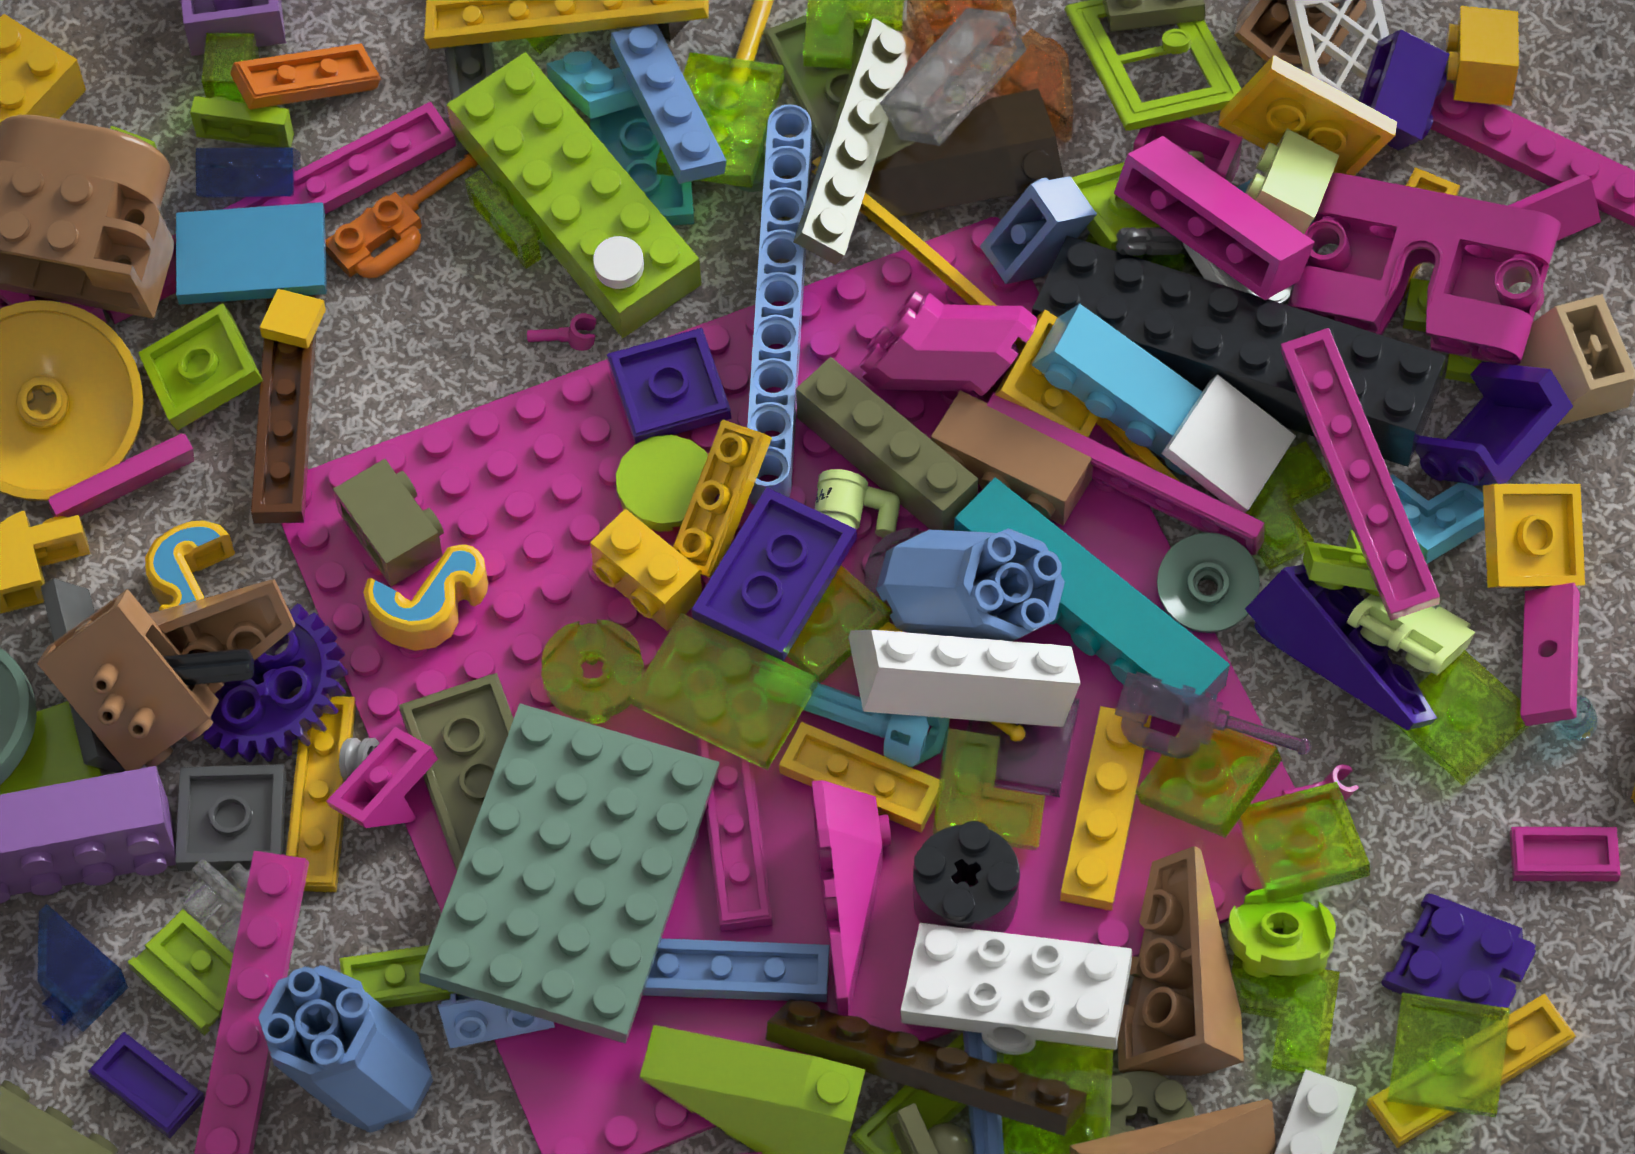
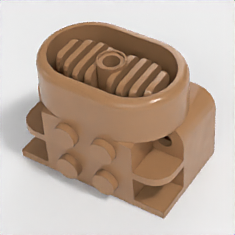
(82, 215)

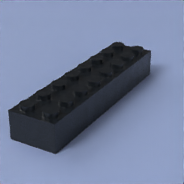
(1223, 331)

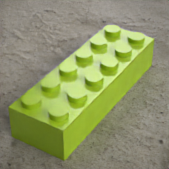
(572, 190)

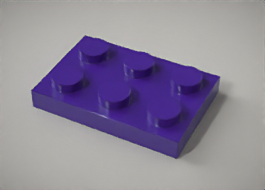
(774, 573)

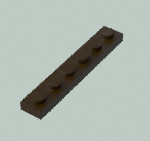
(927, 1067)

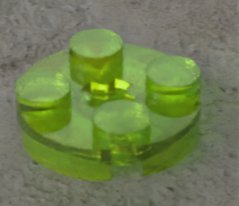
(597, 697)

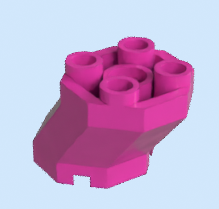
(946, 346)

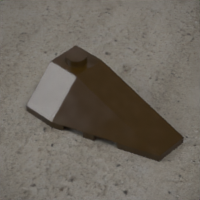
(987, 157)

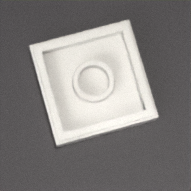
(1228, 444)

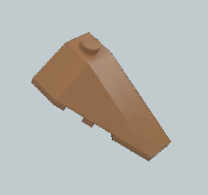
(1183, 994)
(1225, 1131)

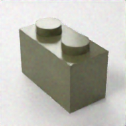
(389, 521)

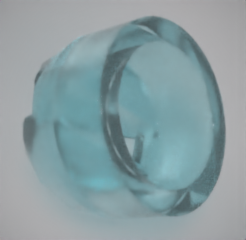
(1577, 729)

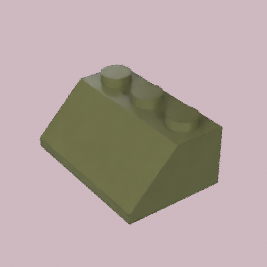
(34, 1131)

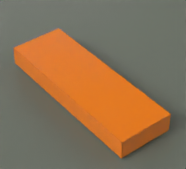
(305, 76)

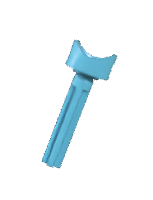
(904, 734)

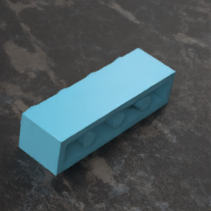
(1116, 379)

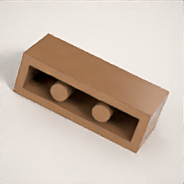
(1025, 460)

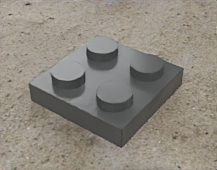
(229, 814)

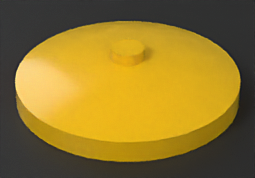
(64, 398)

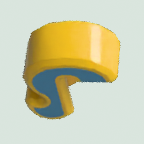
(179, 554)
(434, 609)

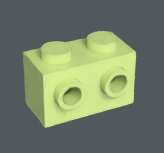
(1293, 179)

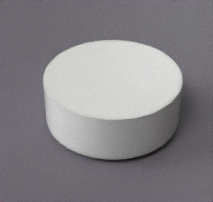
(618, 262)

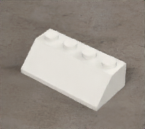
(964, 677)

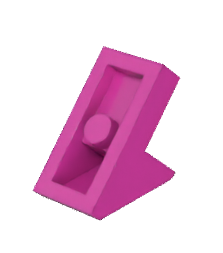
(378, 785)

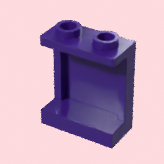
(1501, 430)

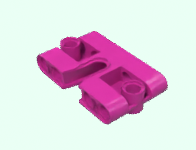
(1475, 256)

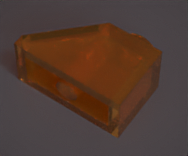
(1046, 68)

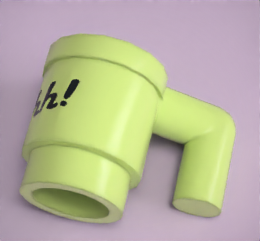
(844, 494)

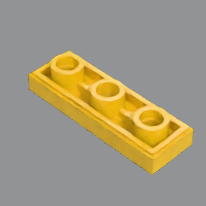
(732, 473)

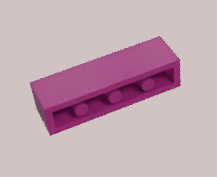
(1214, 217)

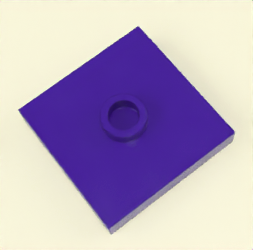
(669, 385)

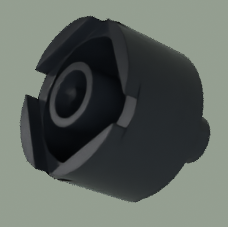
(962, 858)

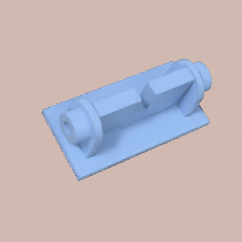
(477, 1021)

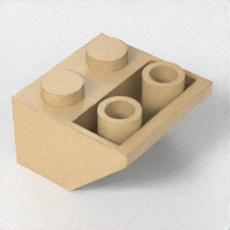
(1584, 355)

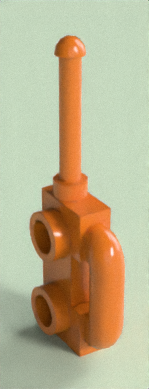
(388, 218)

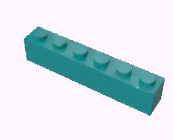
(1100, 606)

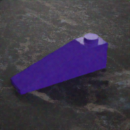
(1314, 630)

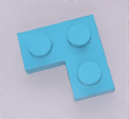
(591, 84)
(1443, 519)

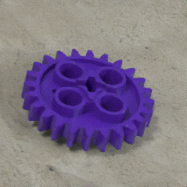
(276, 721)

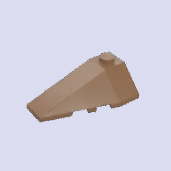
(232, 620)

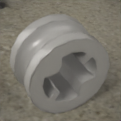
(354, 753)

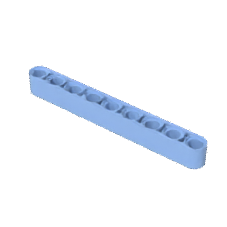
(780, 283)

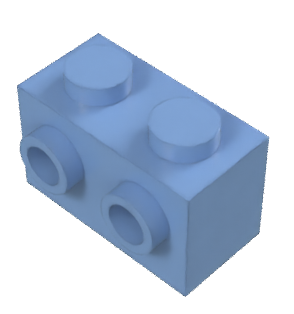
(1036, 228)

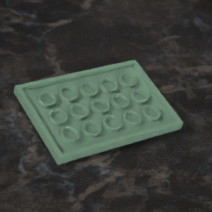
(570, 873)

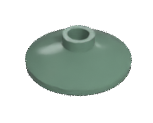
(1214, 559)

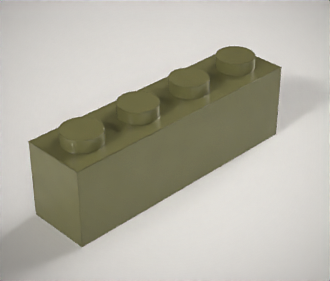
(885, 445)

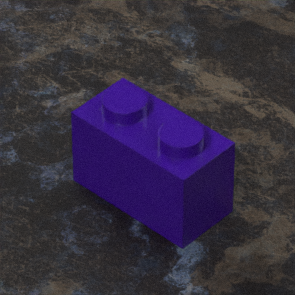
(1404, 83)

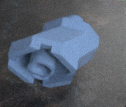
(971, 584)
(345, 1048)

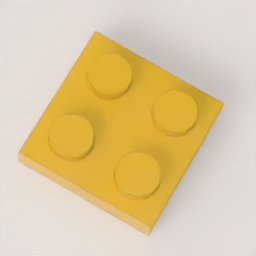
(1533, 535)

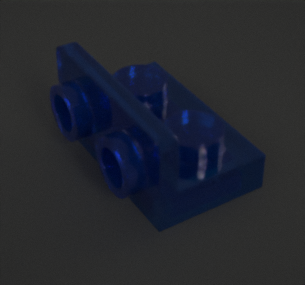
(246, 172)

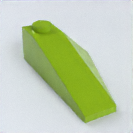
(756, 1092)

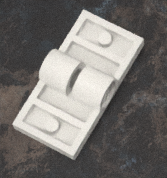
(1016, 988)

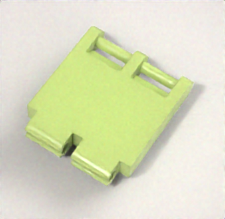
(1428, 636)

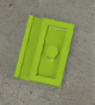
(187, 970)

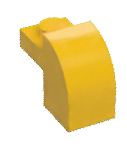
(28, 549)

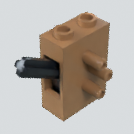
(136, 682)

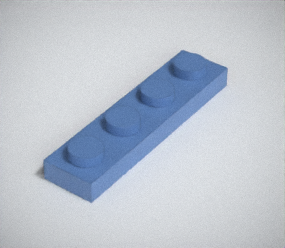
(668, 103)
(740, 970)

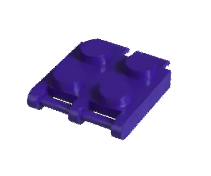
(1461, 956)

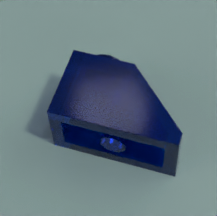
(74, 973)

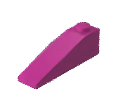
(850, 868)

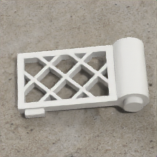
(1307, 36)

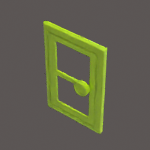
(1118, 86)

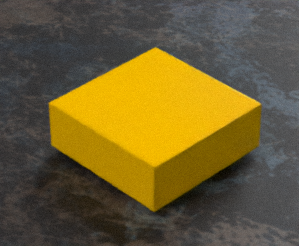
(292, 318)

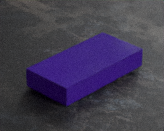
(146, 1085)

